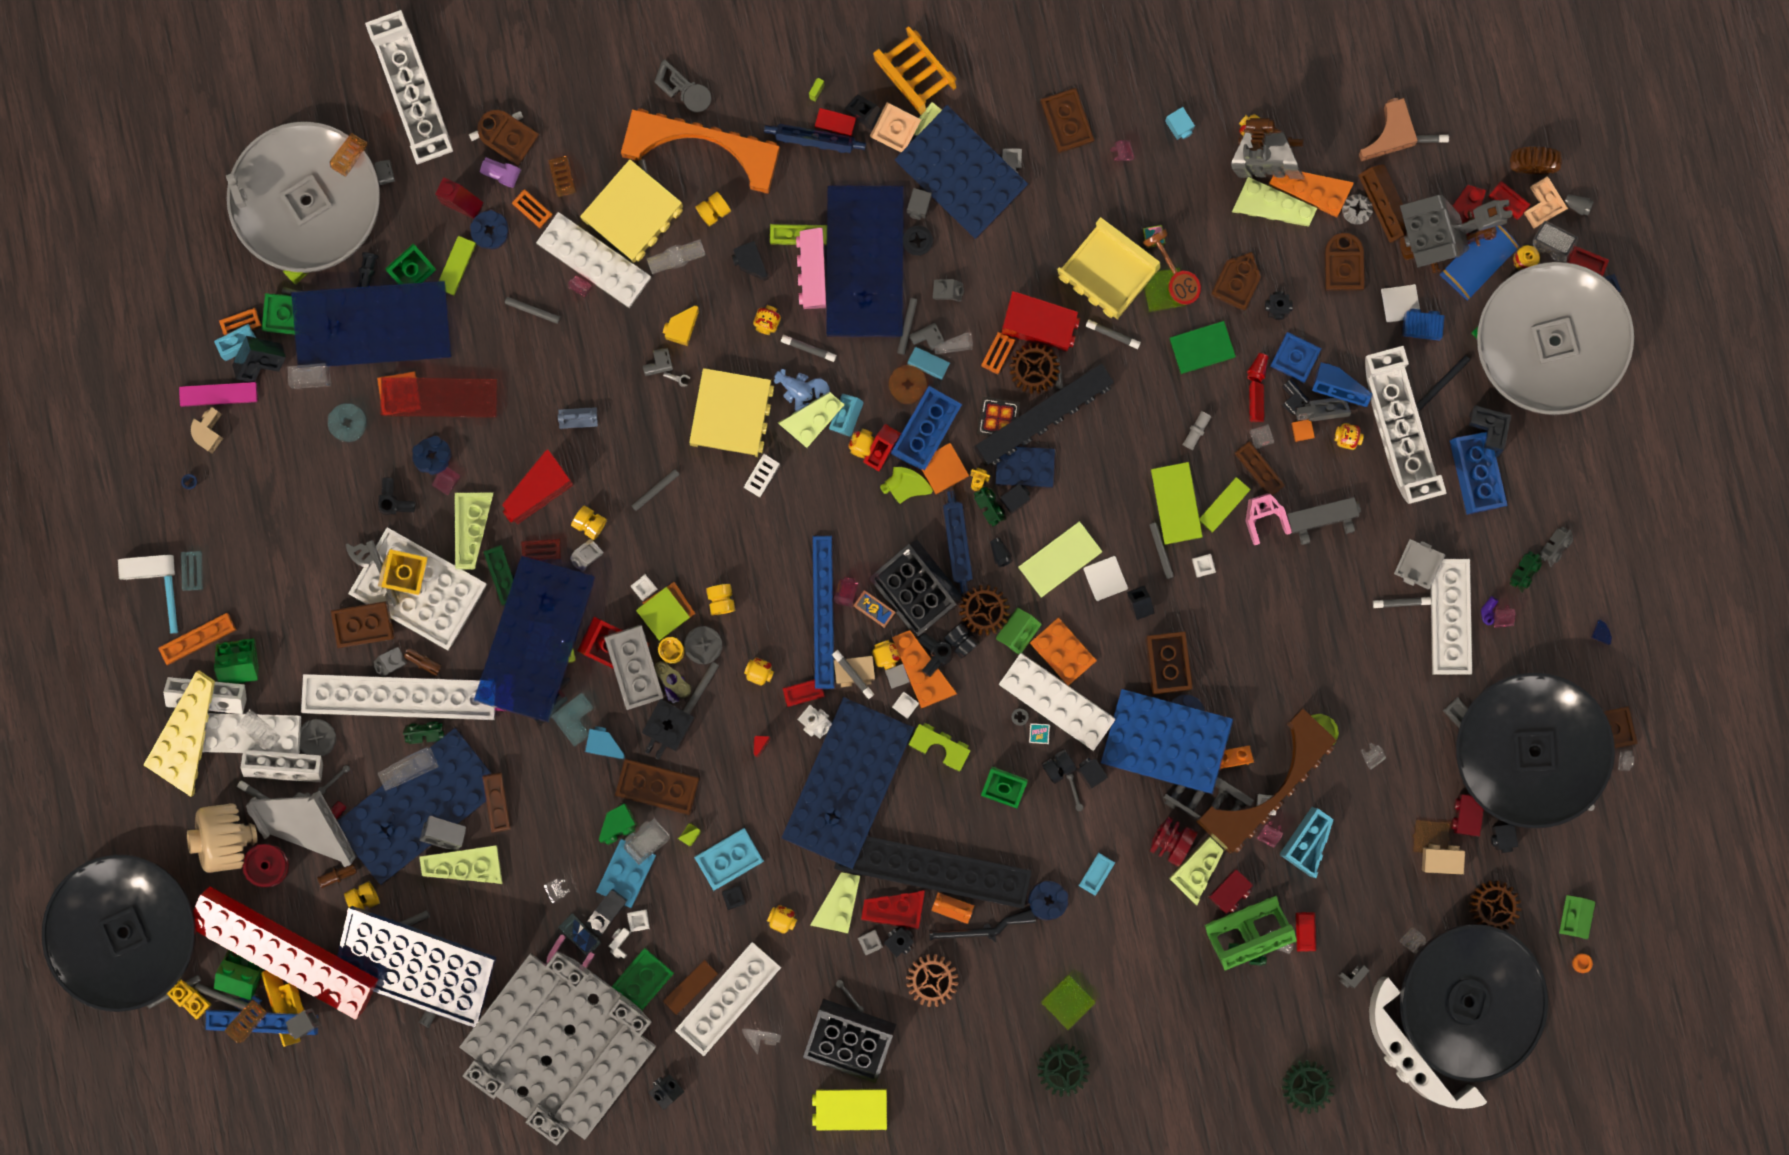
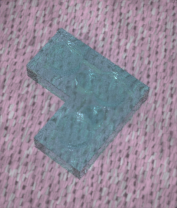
(568, 719)

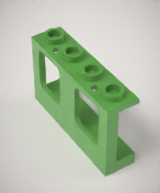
(1254, 944)

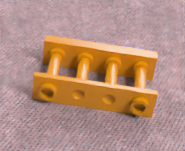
(907, 87)

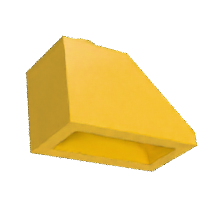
(681, 326)

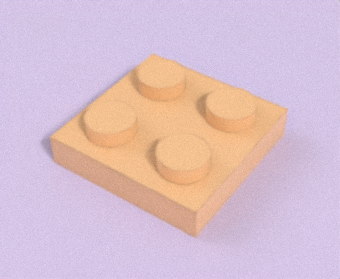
(895, 127)

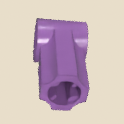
(504, 173)

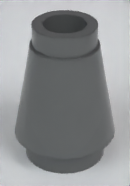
(1579, 204)

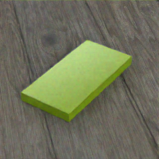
(1177, 503)

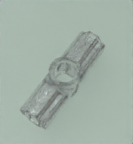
(676, 256)

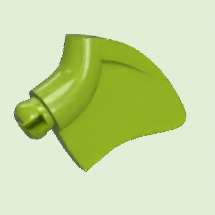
(905, 484)

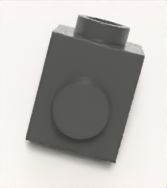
(948, 290)
(389, 662)

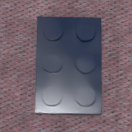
(1027, 467)

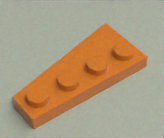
(1316, 190)
(915, 658)

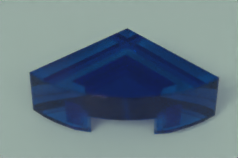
(1602, 633)

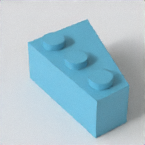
(1308, 842)

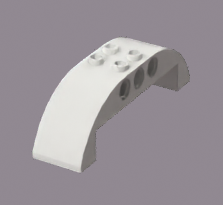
(410, 87)
(1401, 426)
(1387, 1032)

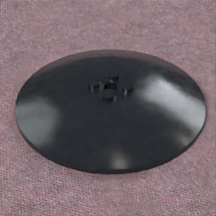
(1548, 714)
(85, 940)

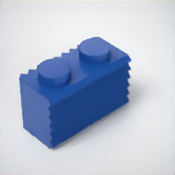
(1423, 325)

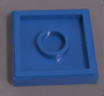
(1295, 357)

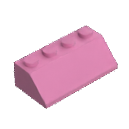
(812, 269)

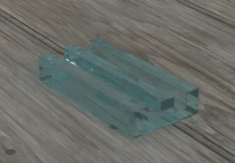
(184, 555)

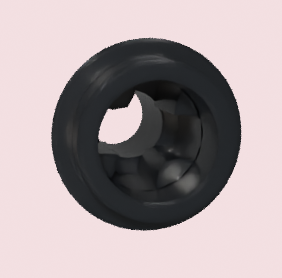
(1001, 554)

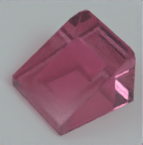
(580, 286)
(446, 480)

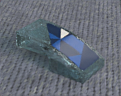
(579, 934)

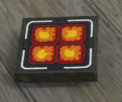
(996, 415)

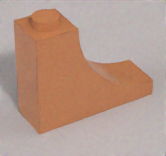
(1397, 133)

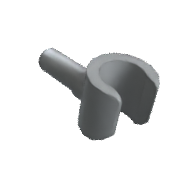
(677, 378)

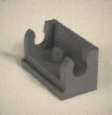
(442, 833)

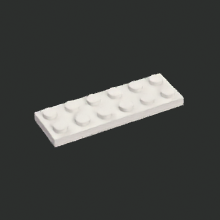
(593, 260)
(1451, 619)
(1057, 701)
(227, 736)
(728, 999)

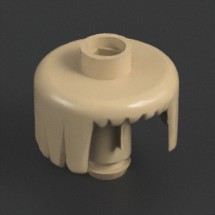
(219, 839)

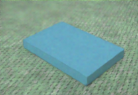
(729, 859)

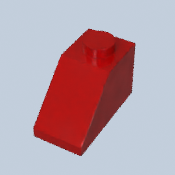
(882, 447)

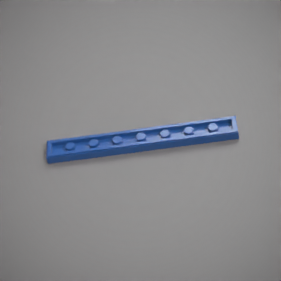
(823, 612)

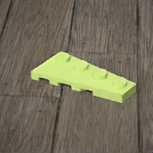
(1267, 202)
(470, 523)
(470, 864)

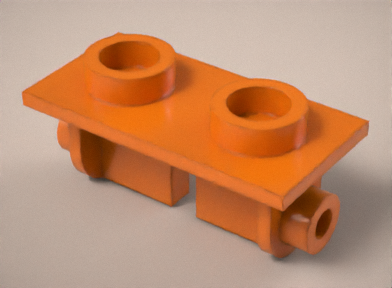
(1237, 757)
(952, 908)

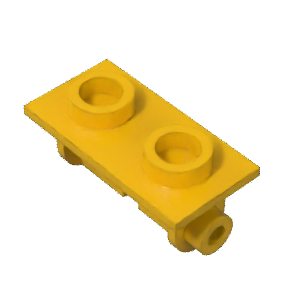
(979, 476)

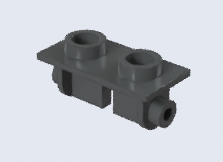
(1562, 540)

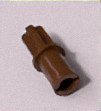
(422, 661)
(336, 875)

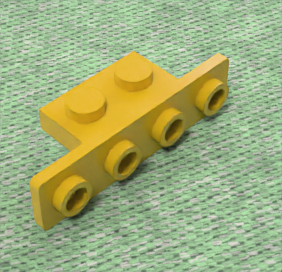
(282, 1000)

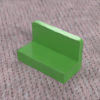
(1018, 631)
(1577, 917)

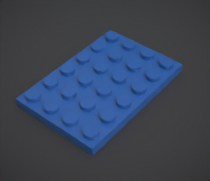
(1167, 741)

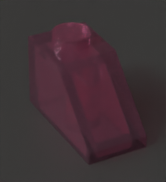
(846, 592)

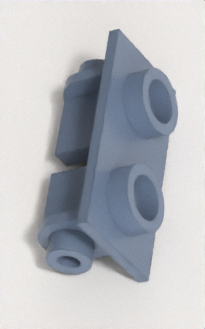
(577, 418)

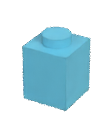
(1180, 124)

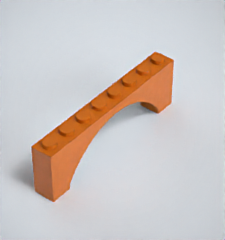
(649, 131)

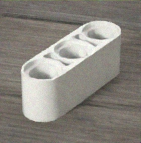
(146, 567)

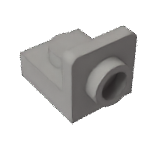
(585, 555)

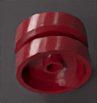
(277, 865)

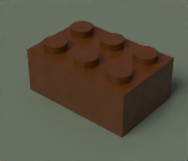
(1168, 663)

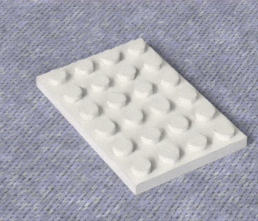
(444, 596)

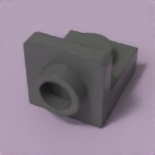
(1357, 975)

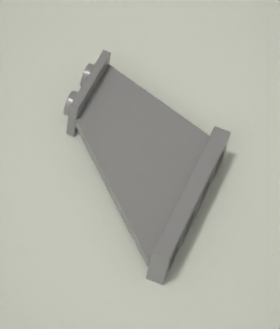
(304, 823)

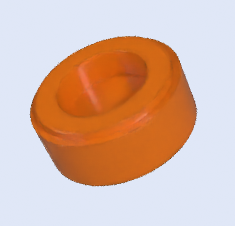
(1582, 963)

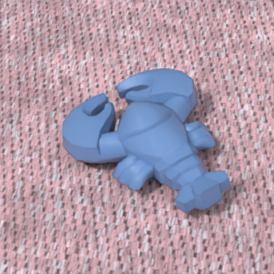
(800, 389)

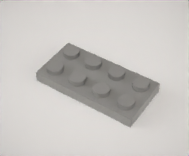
(633, 667)

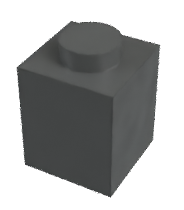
(919, 204)
(302, 1024)

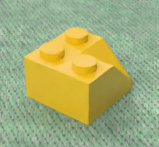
(402, 572)

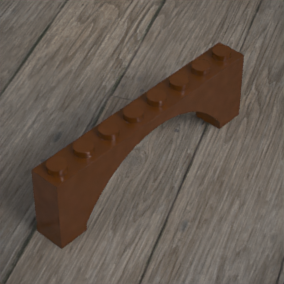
(1309, 744)

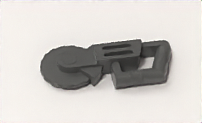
(695, 97)

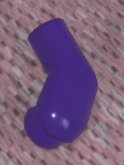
(1487, 611)

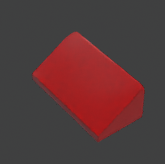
(1256, 402)
(760, 743)

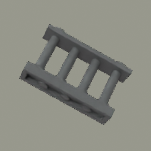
(1225, 790)

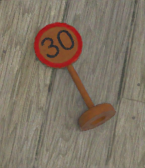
(1183, 285)

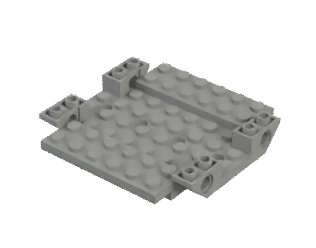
(586, 1066)

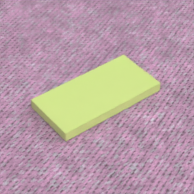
(1060, 559)

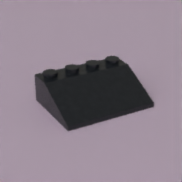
(916, 588)
(849, 1040)

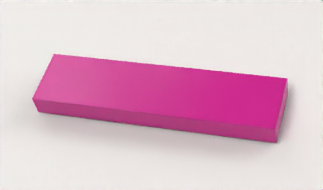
(218, 394)

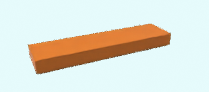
(197, 638)

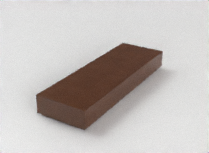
(1259, 469)
(496, 802)
(690, 987)

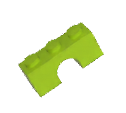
(955, 752)

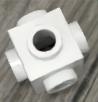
(815, 722)

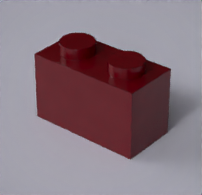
(1468, 816)
(1231, 891)

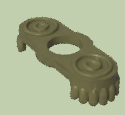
(681, 688)

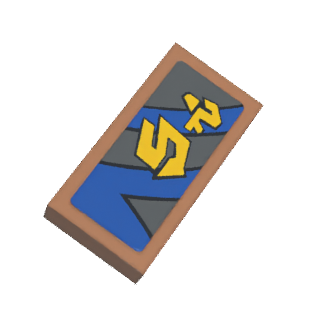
(874, 609)

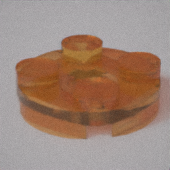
(900, 376)

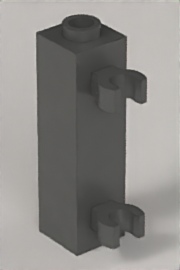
(1324, 515)

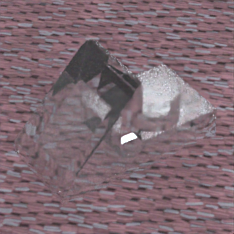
(755, 1036)

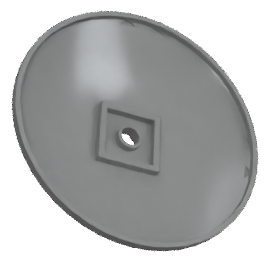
(276, 176)
(1561, 303)

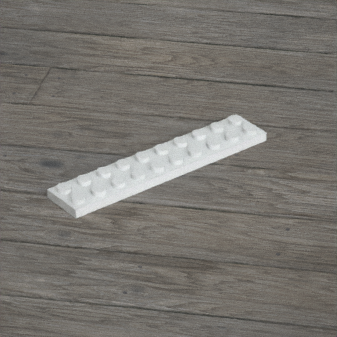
(393, 697)

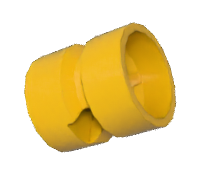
(713, 209)
(589, 522)
(720, 599)
(671, 650)
(354, 898)

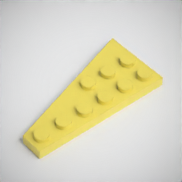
(182, 740)

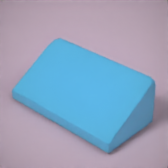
(230, 344)
(928, 363)
(847, 417)

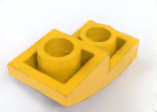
(189, 998)

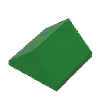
(410, 267)
(1004, 787)

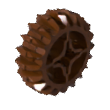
(1535, 160)
(1040, 362)
(991, 625)
(1499, 899)

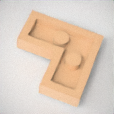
(1549, 203)

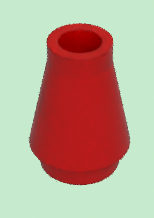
(1258, 368)

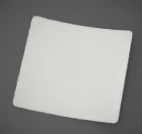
(1398, 301)
(1105, 578)

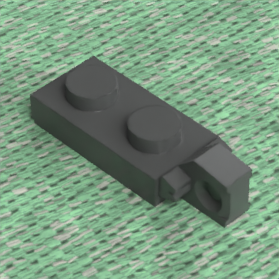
(1323, 410)

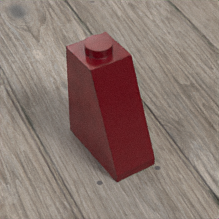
(458, 198)

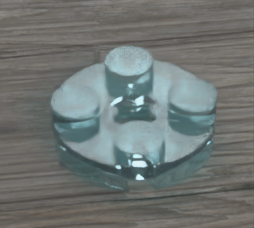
(356, 427)

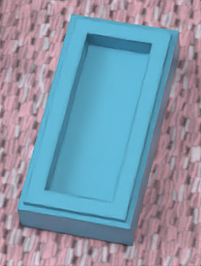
(1096, 874)

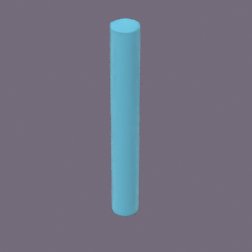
(171, 604)

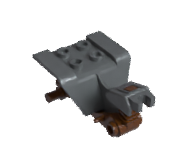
(1266, 152)
(1438, 232)

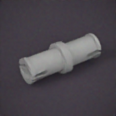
(1197, 430)

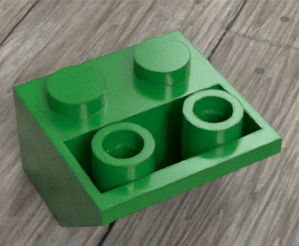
(236, 661)
(617, 822)
(237, 976)

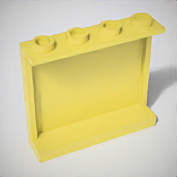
(632, 211)
(1109, 269)
(731, 412)

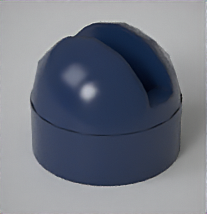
(192, 484)

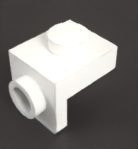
(619, 937)

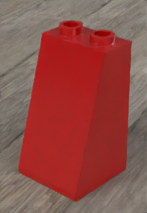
(1040, 322)
(538, 488)

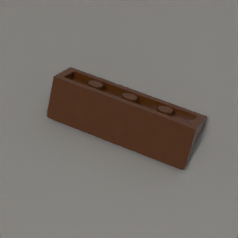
(1384, 201)

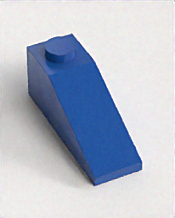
(1338, 384)

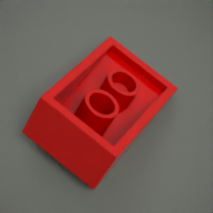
(594, 644)

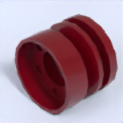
(1173, 841)

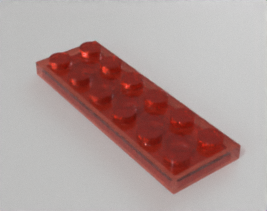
(438, 397)

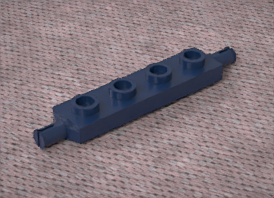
(814, 138)
(957, 542)

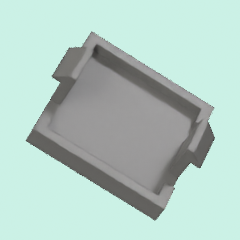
(1419, 564)

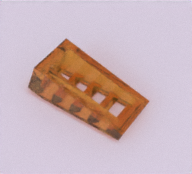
(348, 164)
(564, 190)
(234, 1033)

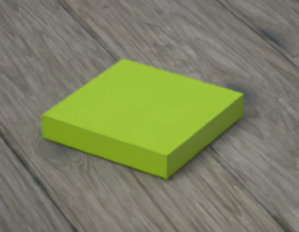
(663, 614)

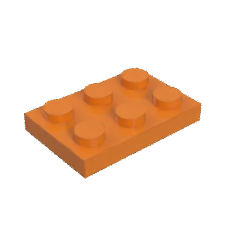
(1063, 651)

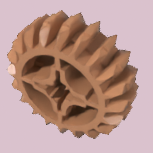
(940, 996)

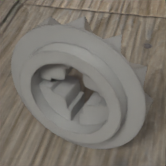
(1349, 213)

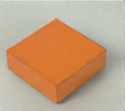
(1302, 430)

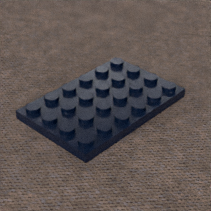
(961, 172)

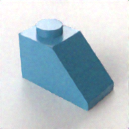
(603, 743)

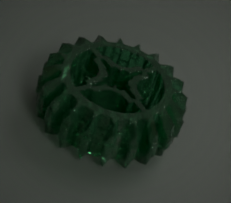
(1080, 1066)
(1311, 1096)

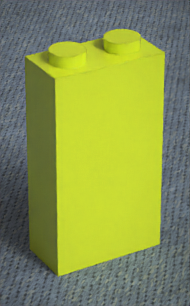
(850, 1109)

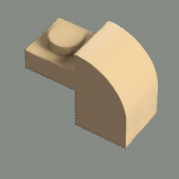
(202, 431)

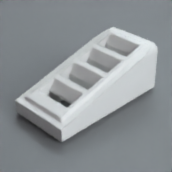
(770, 461)

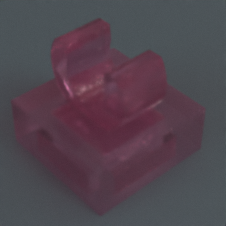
(1124, 150)
(1504, 617)
(1270, 835)

